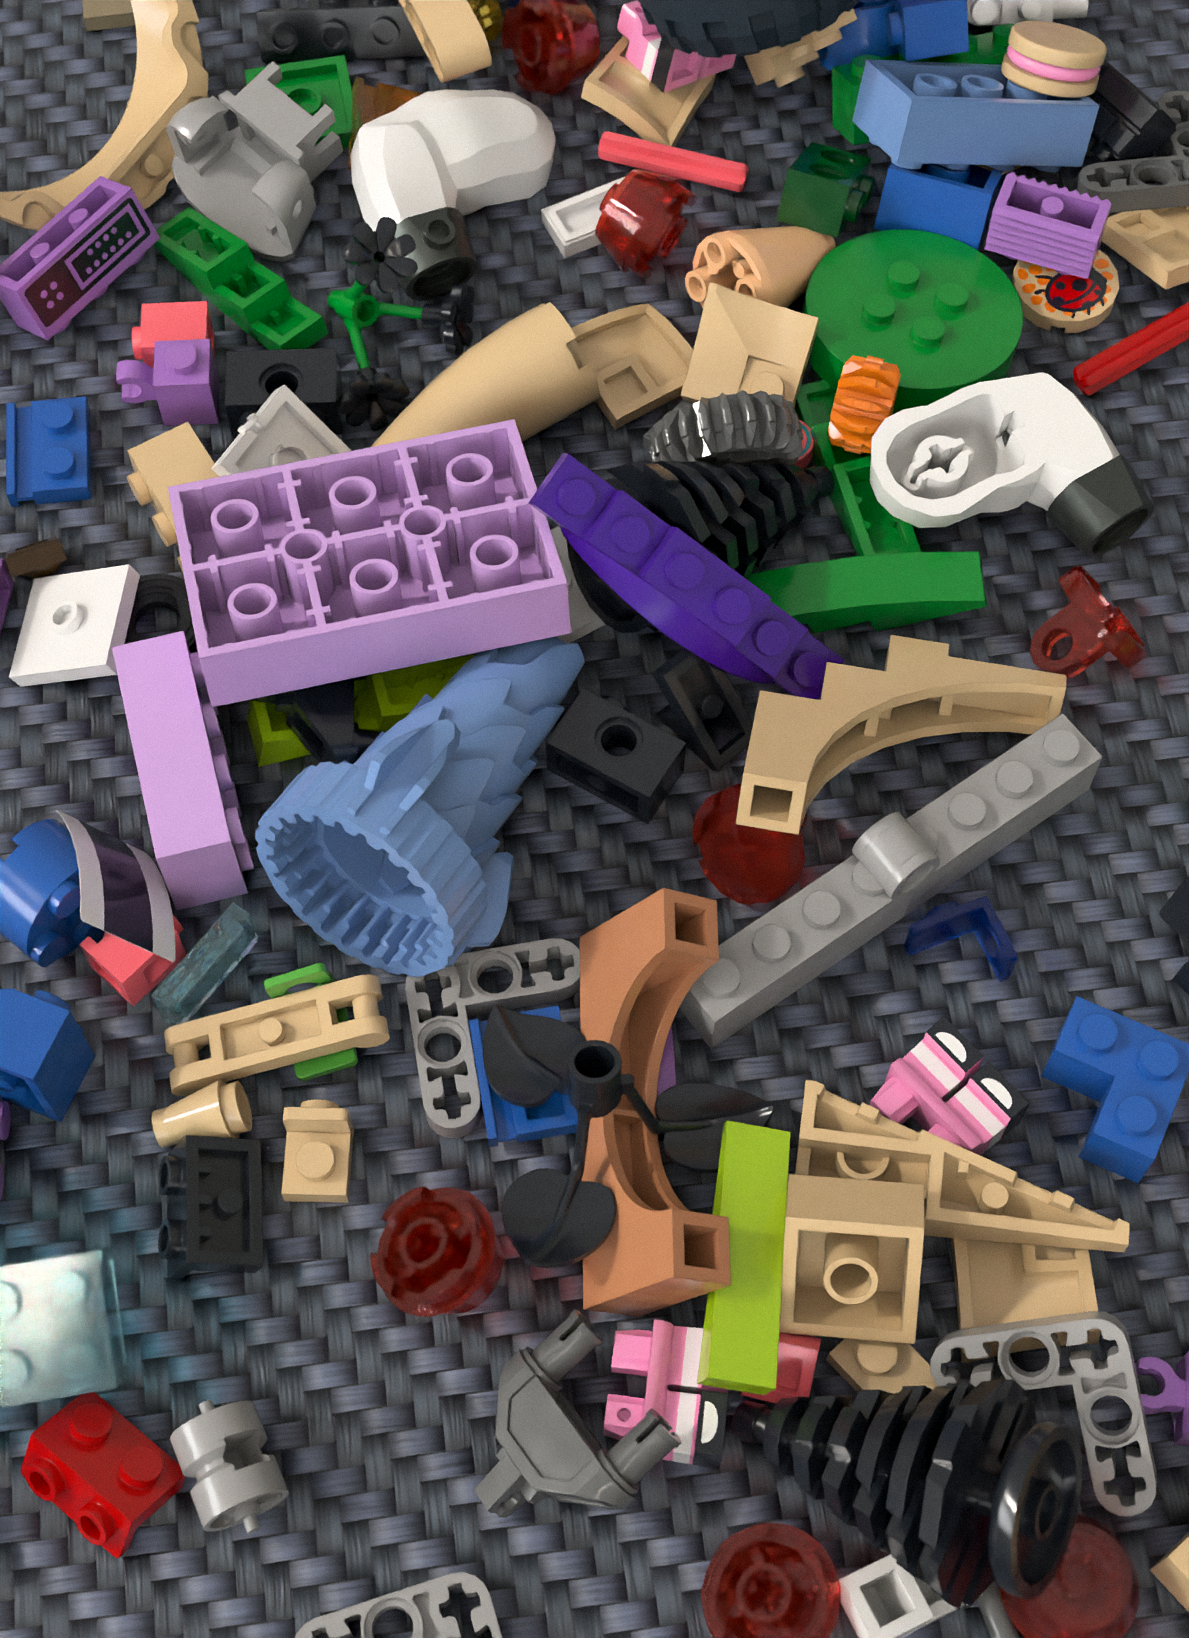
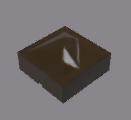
(36, 559)

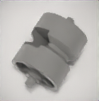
(230, 1470)

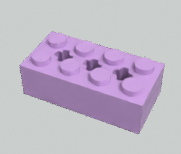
(183, 771)

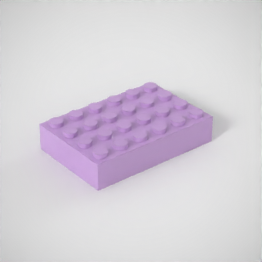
(367, 562)

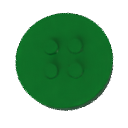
(917, 305)

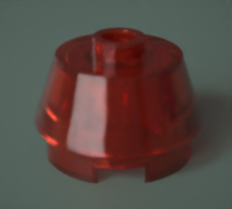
(551, 43)
(642, 219)
(437, 1252)
(771, 1586)
(1089, 1596)

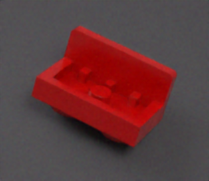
(100, 1471)

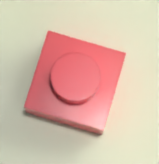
(794, 1369)

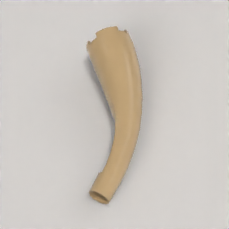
(515, 373)

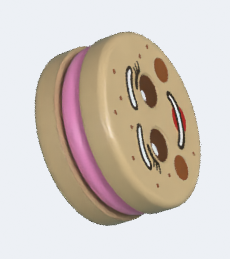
(1053, 59)

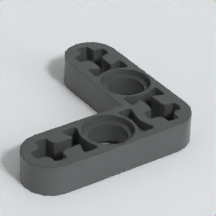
(1124, 179)

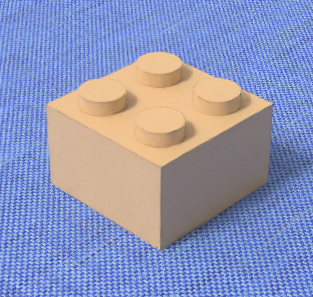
(852, 1258)

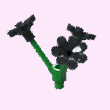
(382, 259)

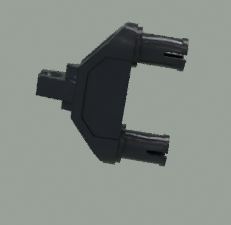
(324, 720)

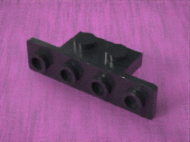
(335, 29)

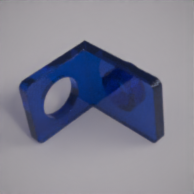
(952, 921)

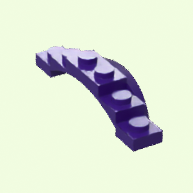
(681, 584)

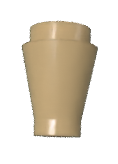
(211, 1112)

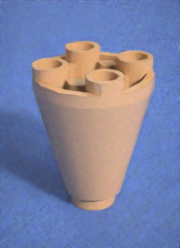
(758, 262)

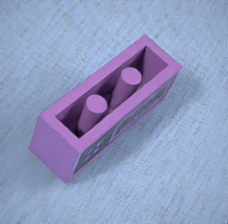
(75, 257)

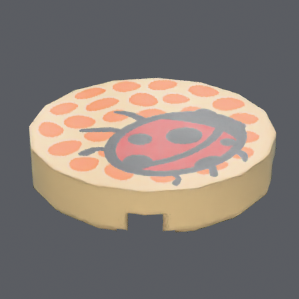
(1066, 299)

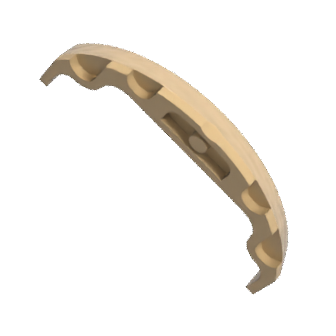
(139, 150)

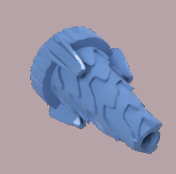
(401, 844)

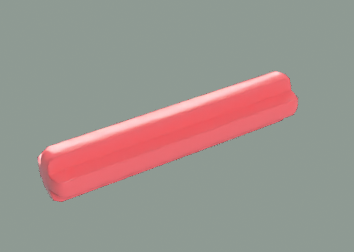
(673, 161)

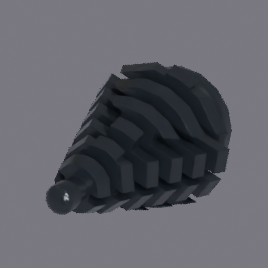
(726, 508)
(935, 1478)

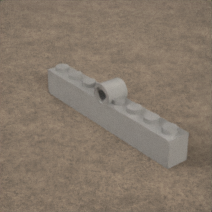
(890, 875)

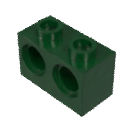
(825, 189)

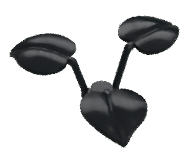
(559, 1217)

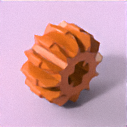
(862, 402)

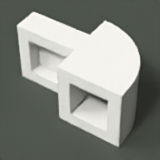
(889, 1601)

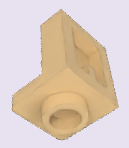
(317, 1152)

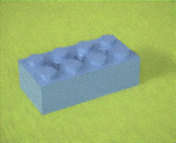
(968, 118)

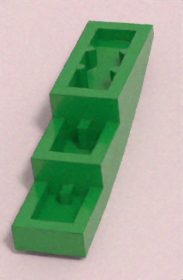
(237, 284)
(864, 519)
(877, 589)

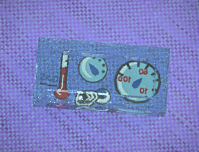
(205, 966)

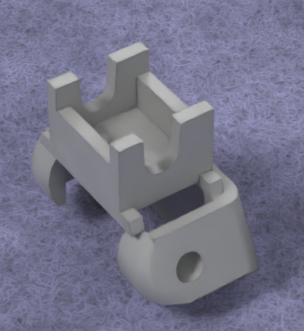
(259, 172)

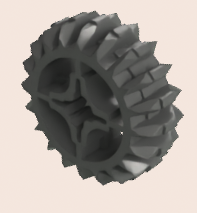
(730, 431)

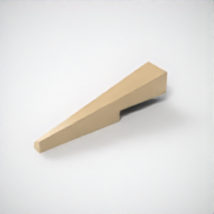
(962, 1190)

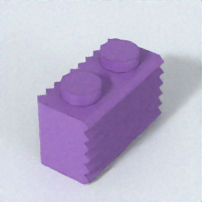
(1047, 225)

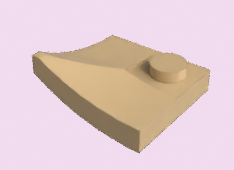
(638, 103)
(1153, 242)
(748, 347)
(635, 360)
(1019, 1284)

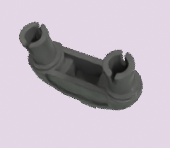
(550, 1446)

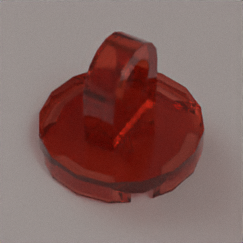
(1092, 624)
(745, 860)

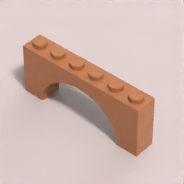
(630, 991)

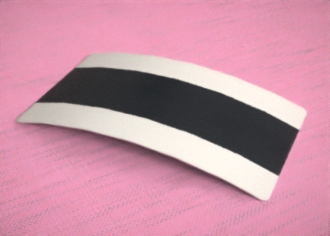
(122, 890)

